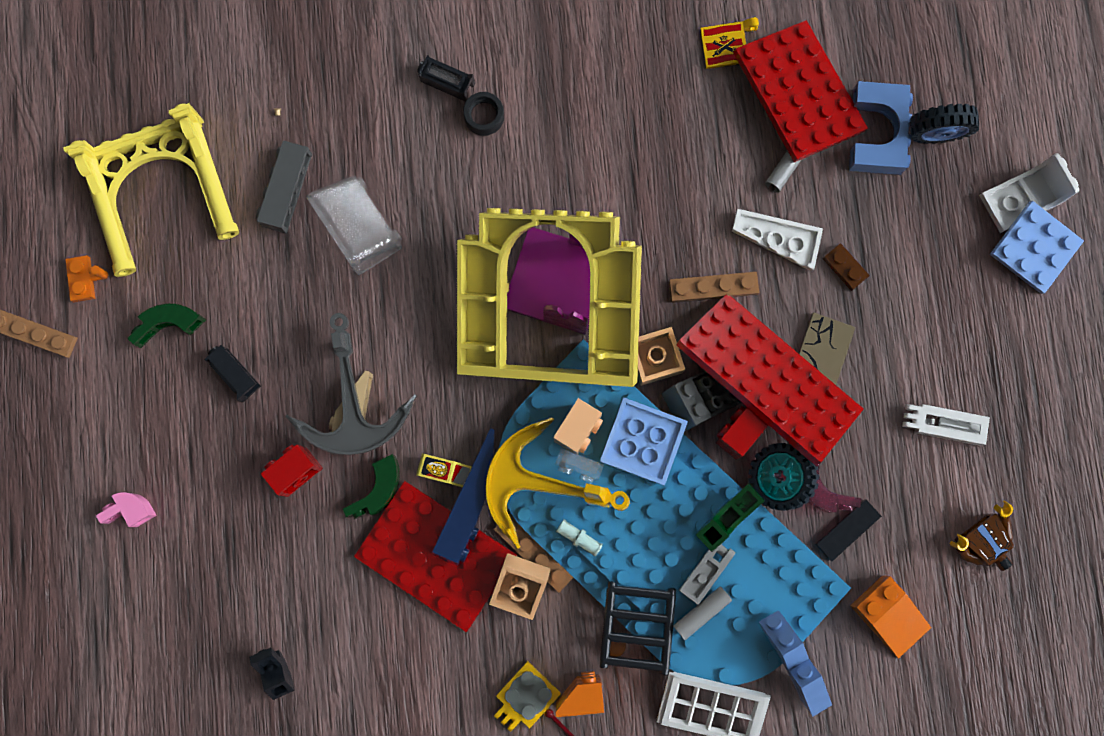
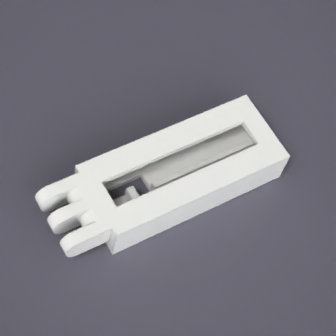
(952, 424)

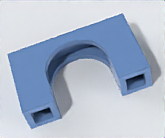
(894, 103)

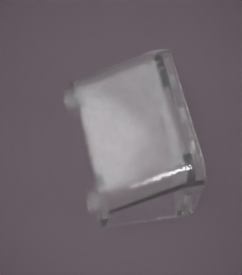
(355, 223)

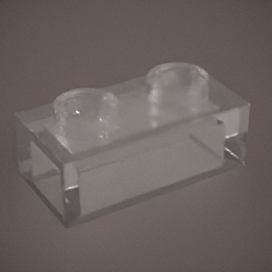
(570, 462)

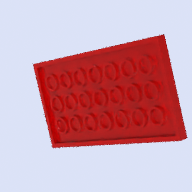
(770, 378)

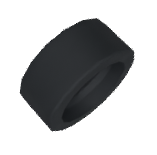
(478, 98)

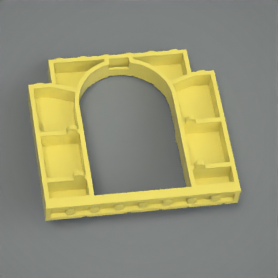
(613, 297)

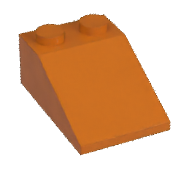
(891, 615)

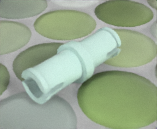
(579, 538)

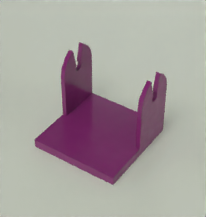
(552, 281)

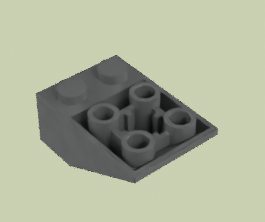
(698, 399)

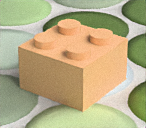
(658, 356)
(578, 426)
(520, 586)

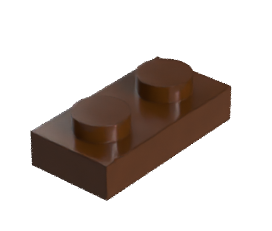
(846, 267)

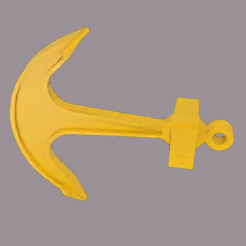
(508, 476)

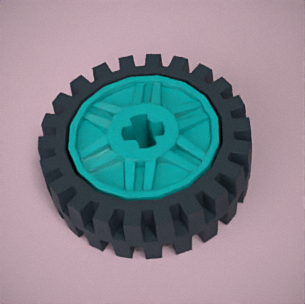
(767, 479)

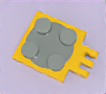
(526, 697)

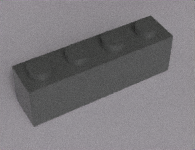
(284, 186)

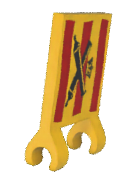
(723, 39)

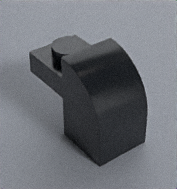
(273, 671)

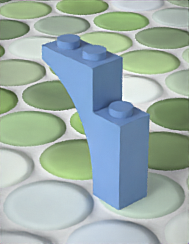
(797, 663)

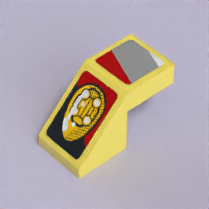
(443, 470)

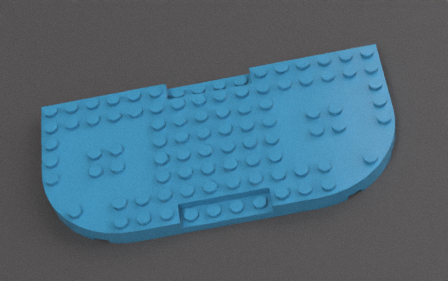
(657, 542)

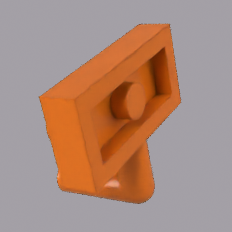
(81, 278)

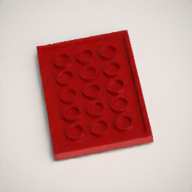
(800, 90)
(402, 553)

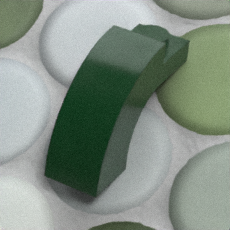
(164, 316)
(385, 488)
(729, 516)

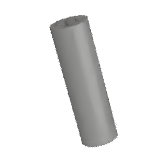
(782, 172)
(702, 613)

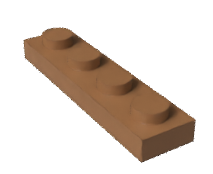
(714, 286)
(36, 334)
(533, 552)

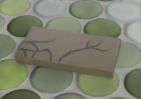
(826, 345)

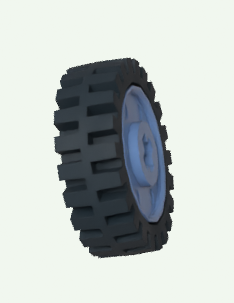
(944, 123)

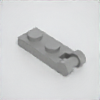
(706, 574)

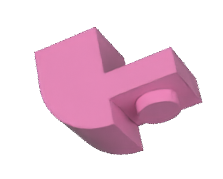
(131, 506)

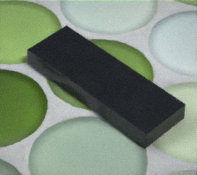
(848, 530)

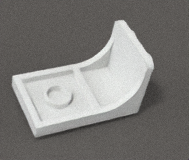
(1045, 184)

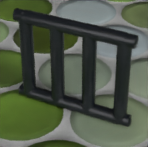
(609, 636)

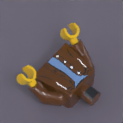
(988, 539)

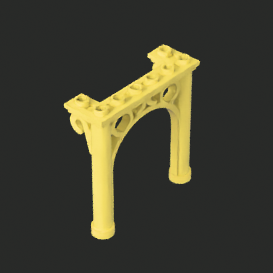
(94, 162)

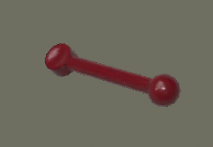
(550, 714)

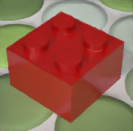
(741, 433)
(291, 470)

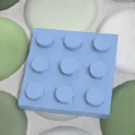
(1037, 247)
(643, 441)

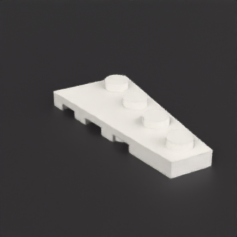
(784, 237)

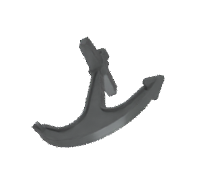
(354, 433)

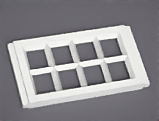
(669, 700)

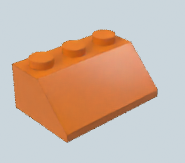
(582, 696)

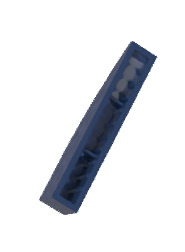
(466, 512)

